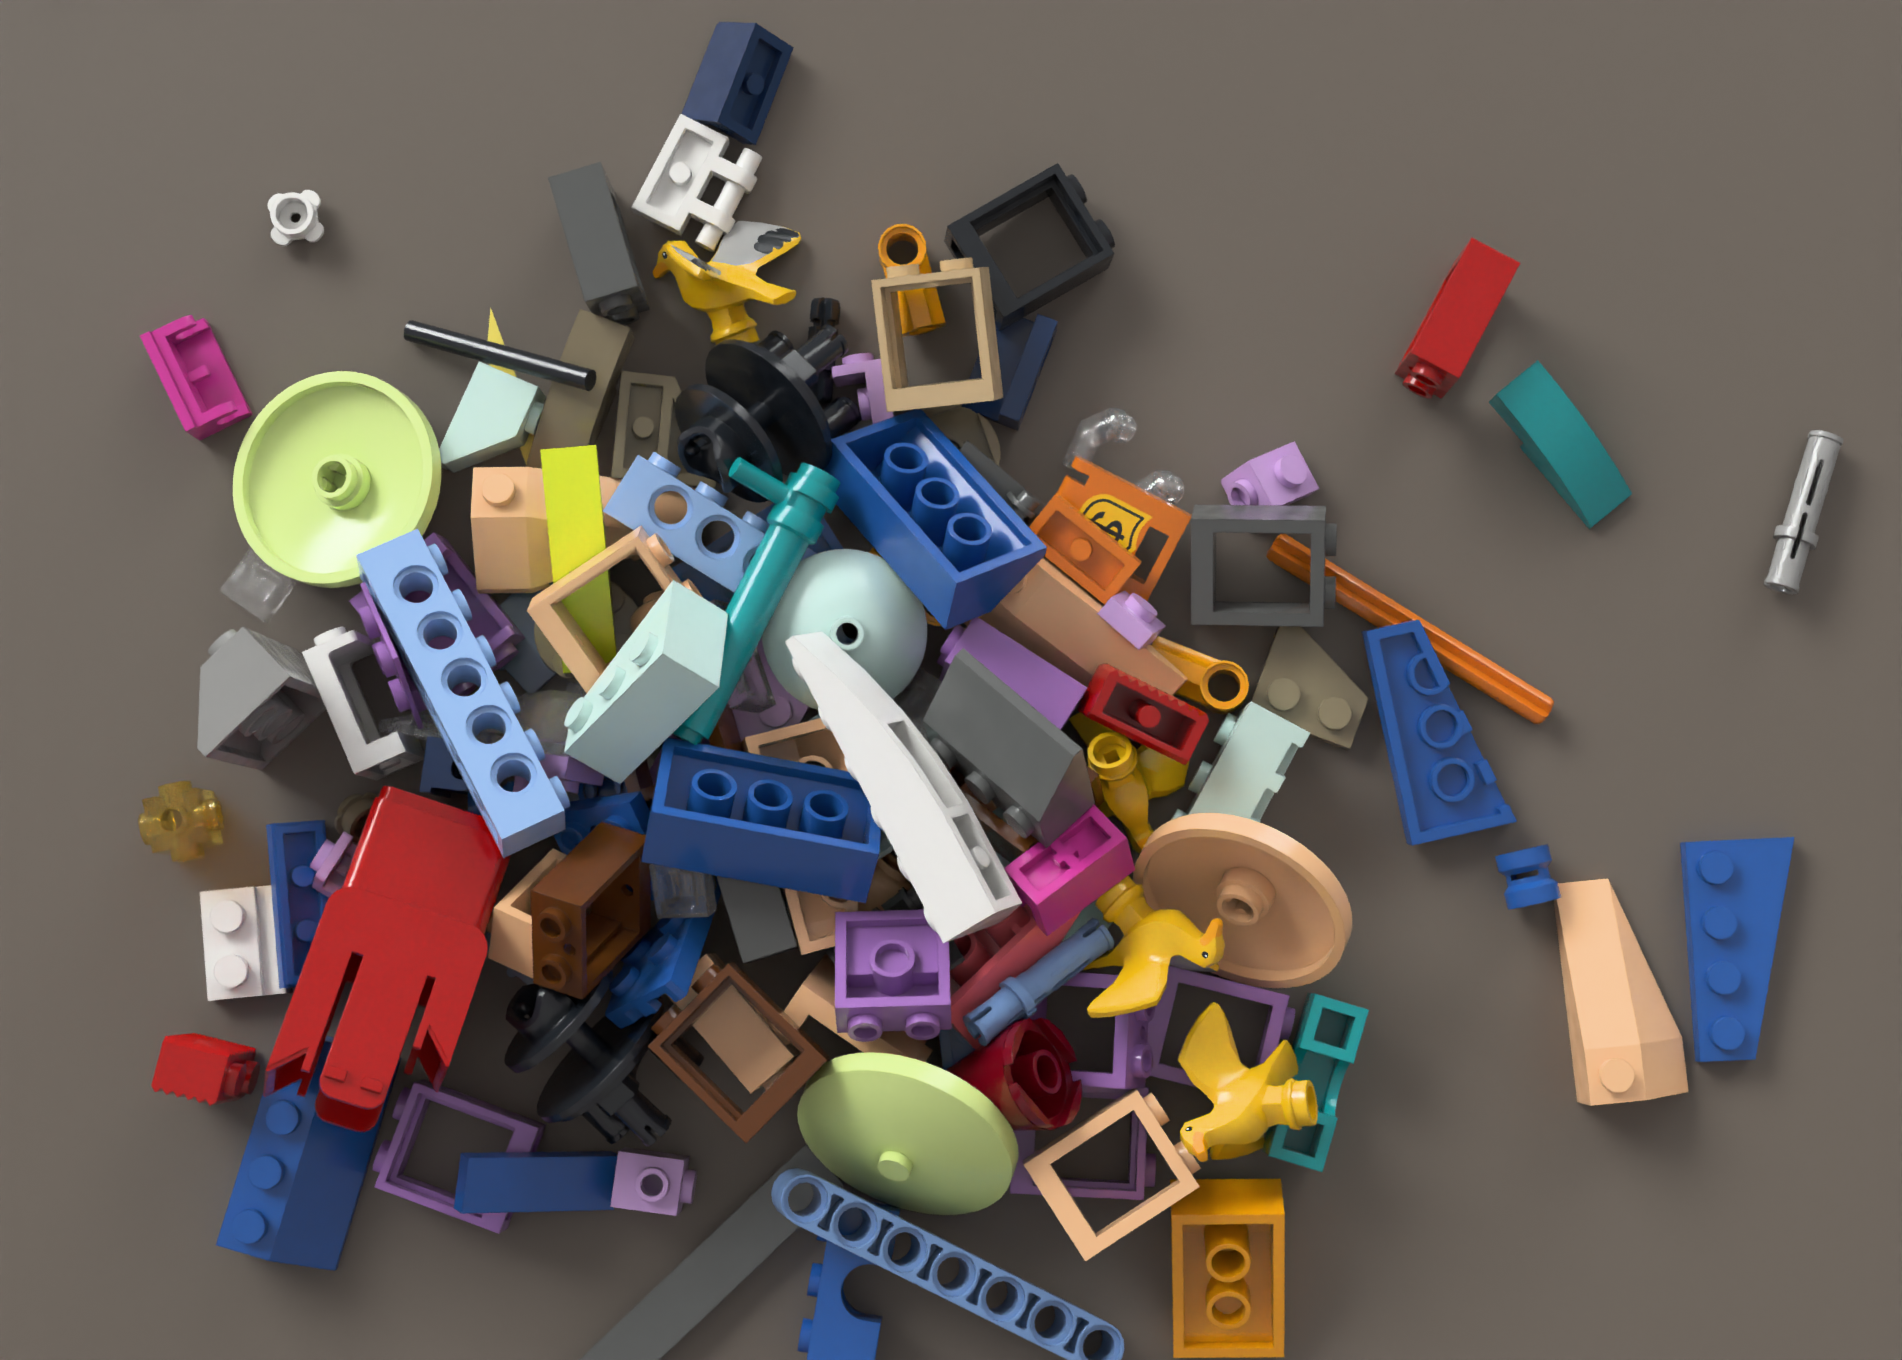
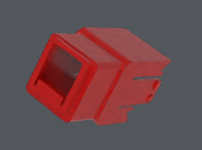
(405, 938)

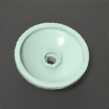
(852, 589)

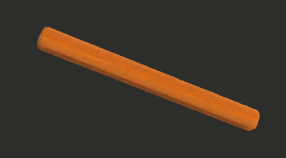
(1452, 654)

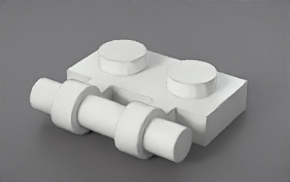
(682, 175)

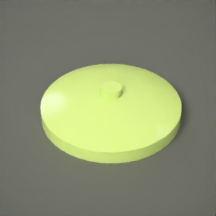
(333, 475)
(908, 1133)

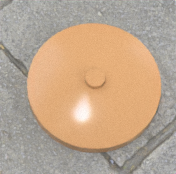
(1276, 897)

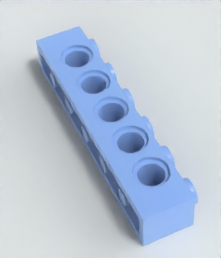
(635, 506)
(511, 817)

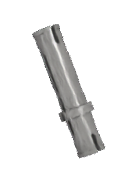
(1784, 570)

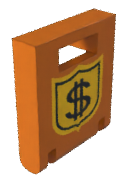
(1125, 515)

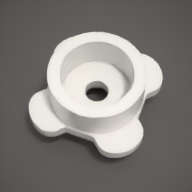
(284, 206)

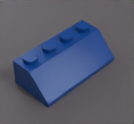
(932, 516)
(762, 821)
(298, 1180)

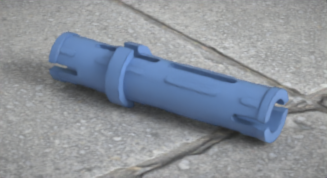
(1021, 994)

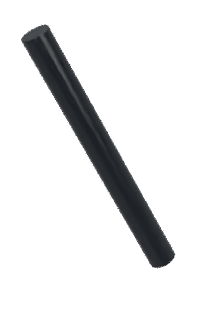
(500, 355)

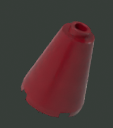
(1026, 1075)

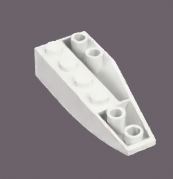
(909, 793)

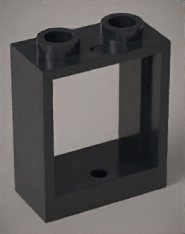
(1069, 200)

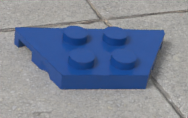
(658, 966)

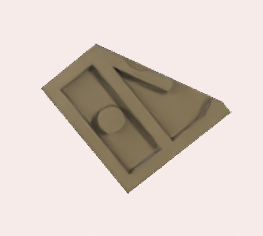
(648, 424)
(1309, 688)

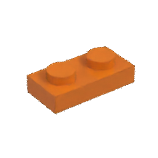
(1083, 549)

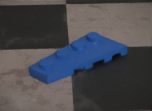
(1433, 757)
(1731, 932)

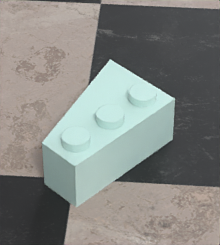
(650, 684)

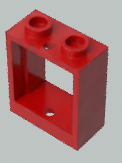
(1456, 320)

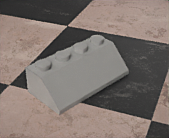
(253, 699)

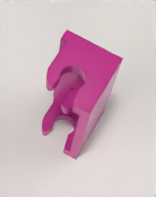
(196, 376)
(1071, 870)

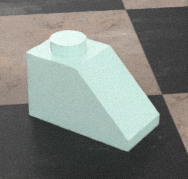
(491, 418)

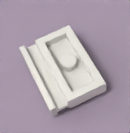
(239, 943)

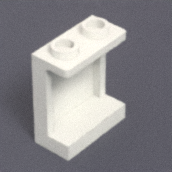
(333, 674)

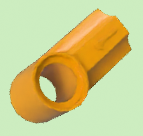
(918, 308)
(1199, 671)

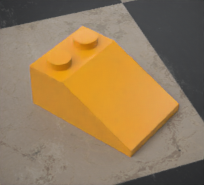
(1229, 1270)

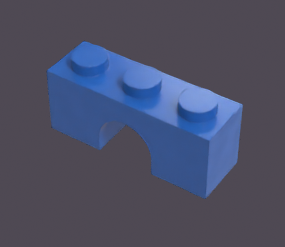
(837, 1327)

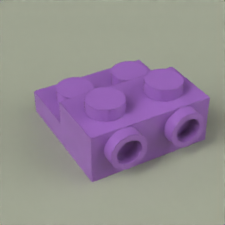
(890, 975)

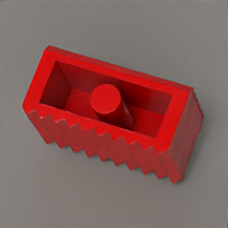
(1143, 713)
(205, 1069)

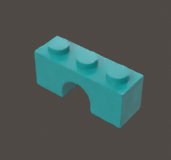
(1324, 1049)

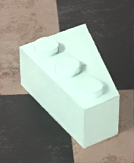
(1248, 765)

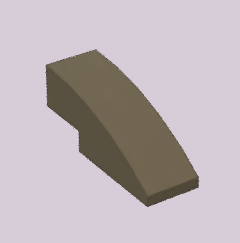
(576, 415)

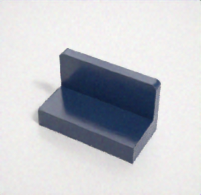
(738, 80)
(1021, 358)

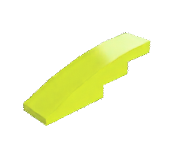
(578, 535)

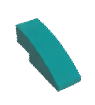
(1561, 444)

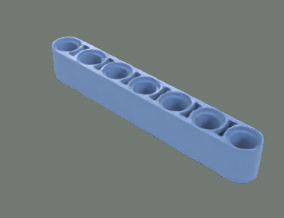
(922, 1263)

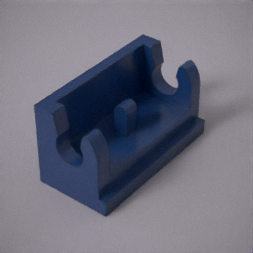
(439, 771)

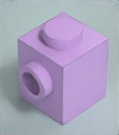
(652, 1181)

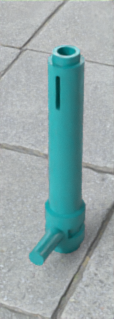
(791, 529)

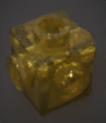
(199, 827)

